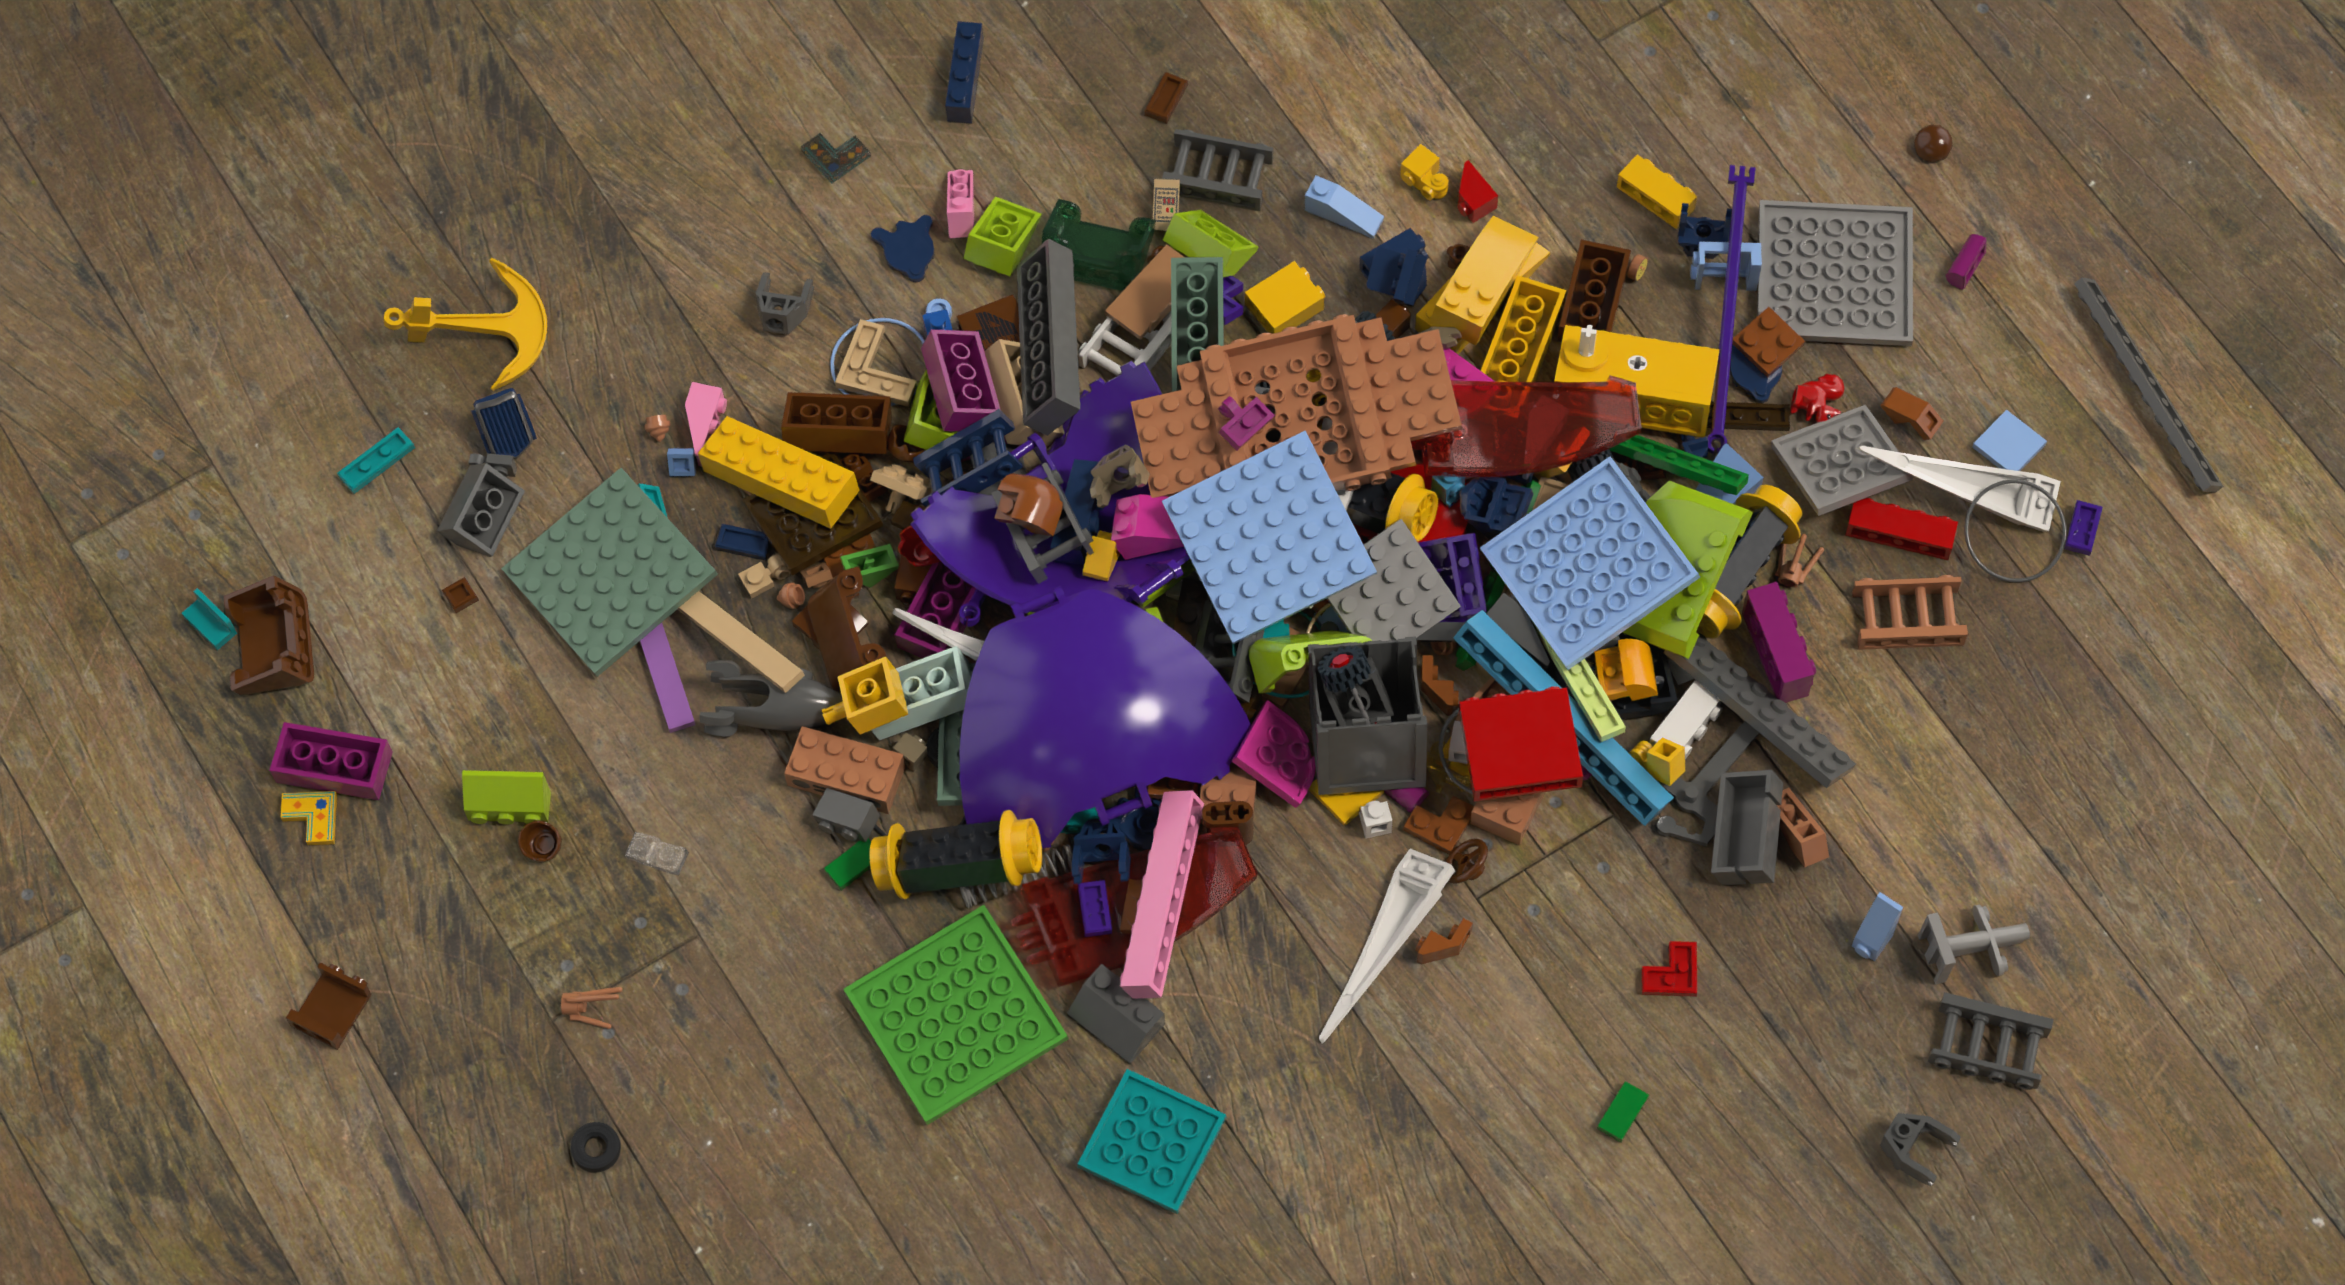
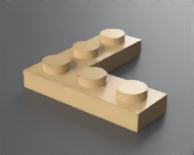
(856, 369)

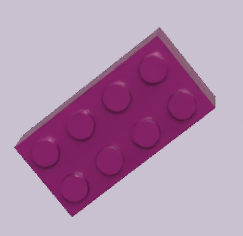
(959, 377)
(938, 602)
(1778, 642)
(331, 761)

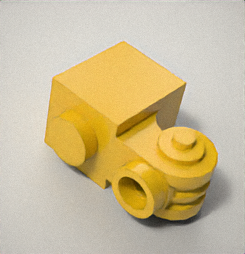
(1420, 171)
(1662, 761)

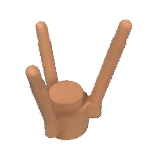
(1791, 573)
(576, 1002)

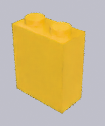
(1285, 299)

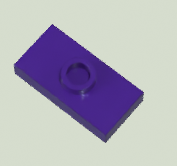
(2083, 527)
(1094, 908)

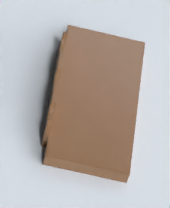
(1147, 297)

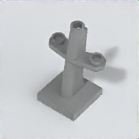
(1944, 948)

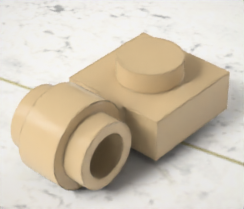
(758, 579)

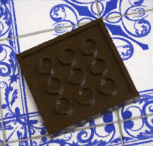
(804, 541)

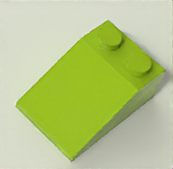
(1001, 236)

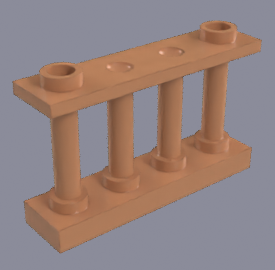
(1909, 637)

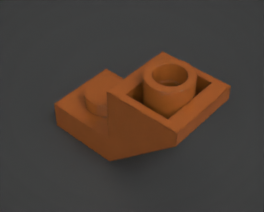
(1905, 408)
(1438, 691)
(1438, 947)

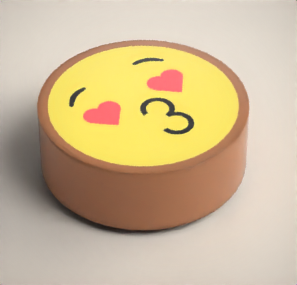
(1637, 267)

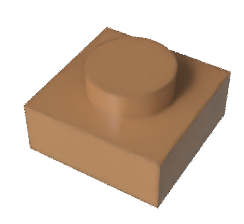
(816, 575)

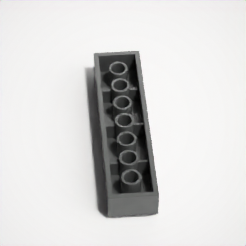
(1048, 337)

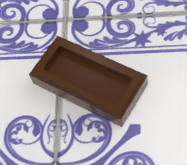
(1166, 97)

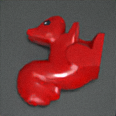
(1813, 397)

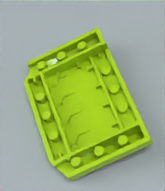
(1706, 534)

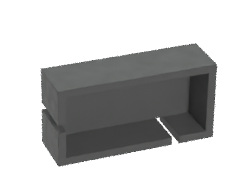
(1747, 827)

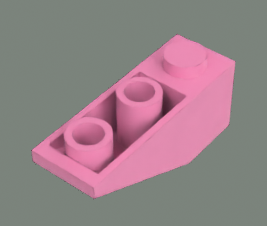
(960, 203)
(703, 412)

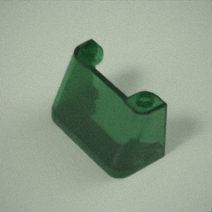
(1100, 253)

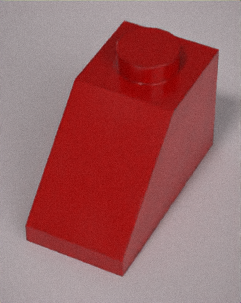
(1475, 194)

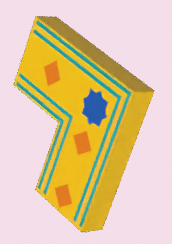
(317, 810)

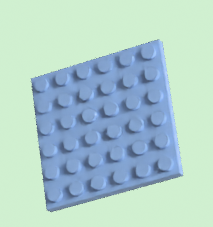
(1269, 537)
(1589, 562)

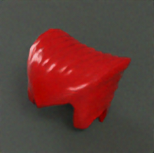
(915, 549)

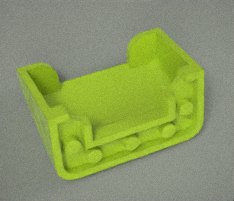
(1278, 655)

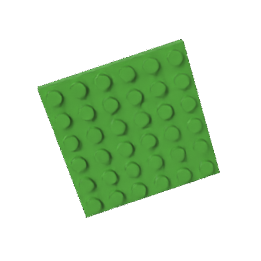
(955, 1014)

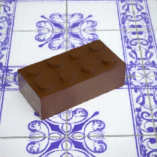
(1595, 287)
(837, 422)

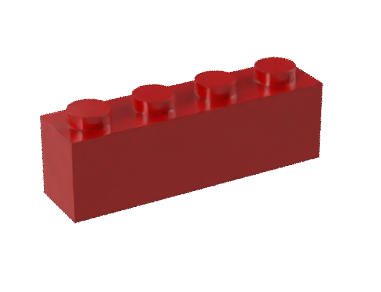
(1902, 528)

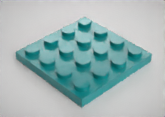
(1152, 1141)

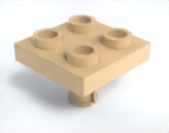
(901, 484)

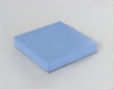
(2009, 443)

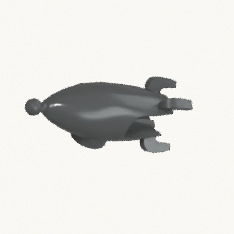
(780, 712)

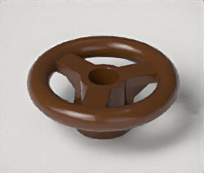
(1471, 864)

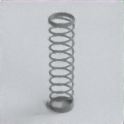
(1067, 854)

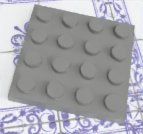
(1829, 465)
(1403, 595)

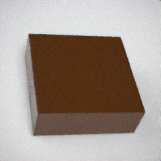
(460, 595)

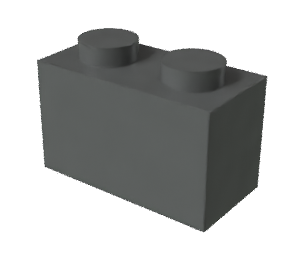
(846, 815)

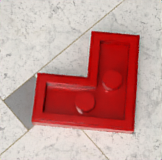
(1678, 978)

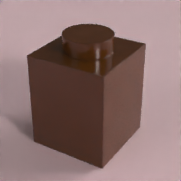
(1396, 317)

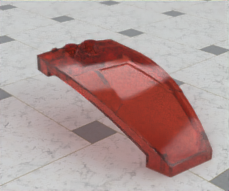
(1531, 426)
(1217, 875)

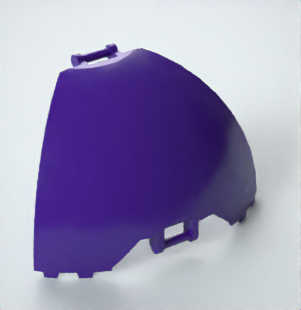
(982, 550)
(1087, 708)

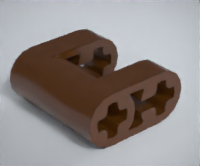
(1239, 816)

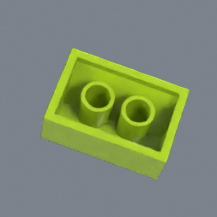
(1204, 236)
(924, 423)
(505, 796)

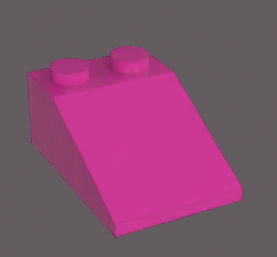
(1143, 527)

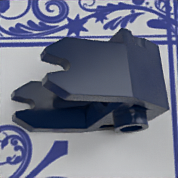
(1692, 227)
(1093, 847)

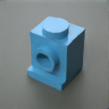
(1447, 488)

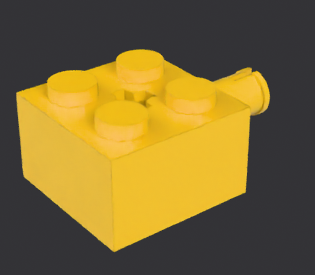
(870, 697)

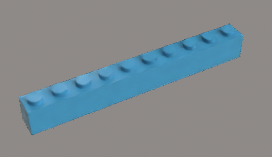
(1604, 759)

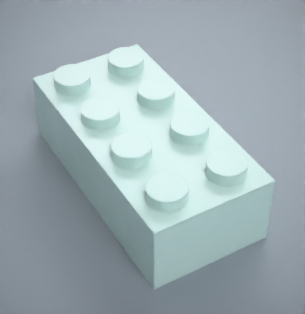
(931, 690)

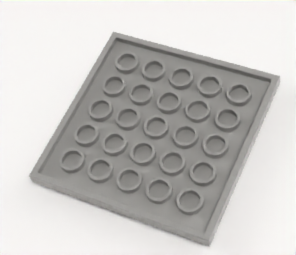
(1838, 270)

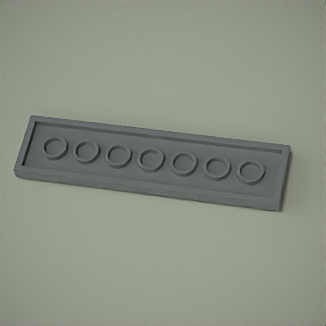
(1765, 712)

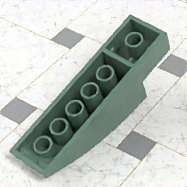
(1195, 309)

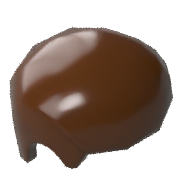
(1933, 143)
(898, 448)
(539, 841)

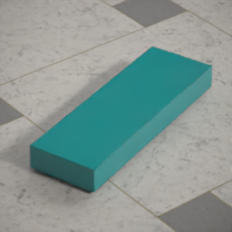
(376, 460)

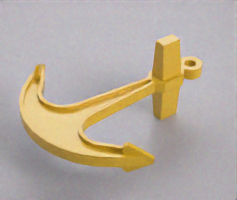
(523, 325)

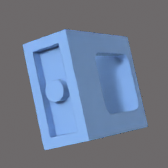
(1749, 263)

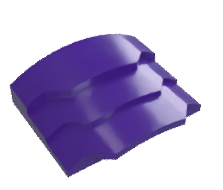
(1458, 565)

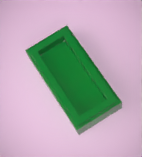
(850, 865)
(1623, 1111)

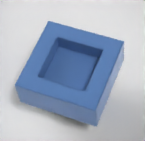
(681, 462)

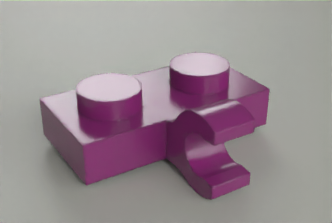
(1243, 422)

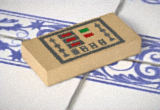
(1165, 202)

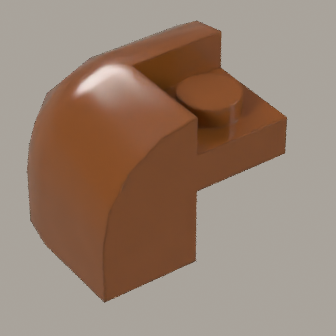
(1029, 503)

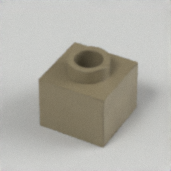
(913, 750)

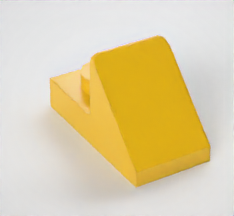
(1102, 561)

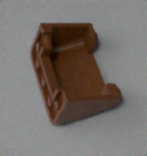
(836, 629)
(272, 636)

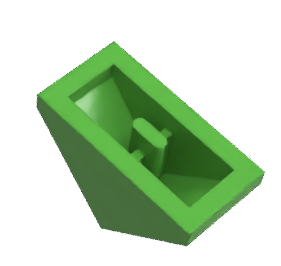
(873, 563)

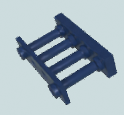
(963, 444)

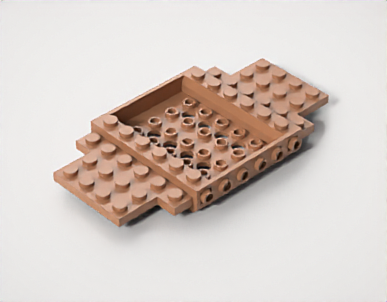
(1374, 388)

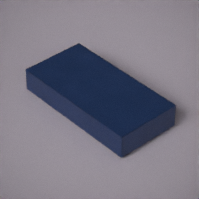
(742, 542)

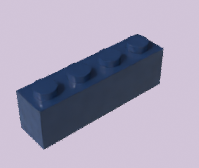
(964, 72)
(1083, 507)

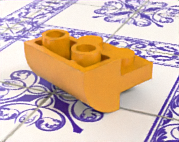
(1627, 670)

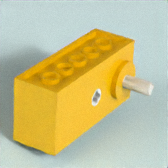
(1670, 377)

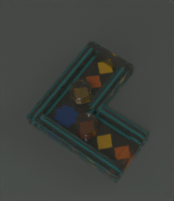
(835, 162)

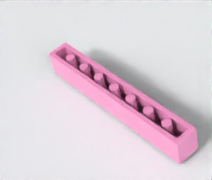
(1162, 895)

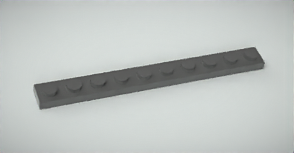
(2151, 390)

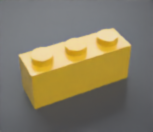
(1655, 190)

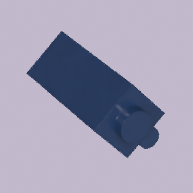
(1399, 243)

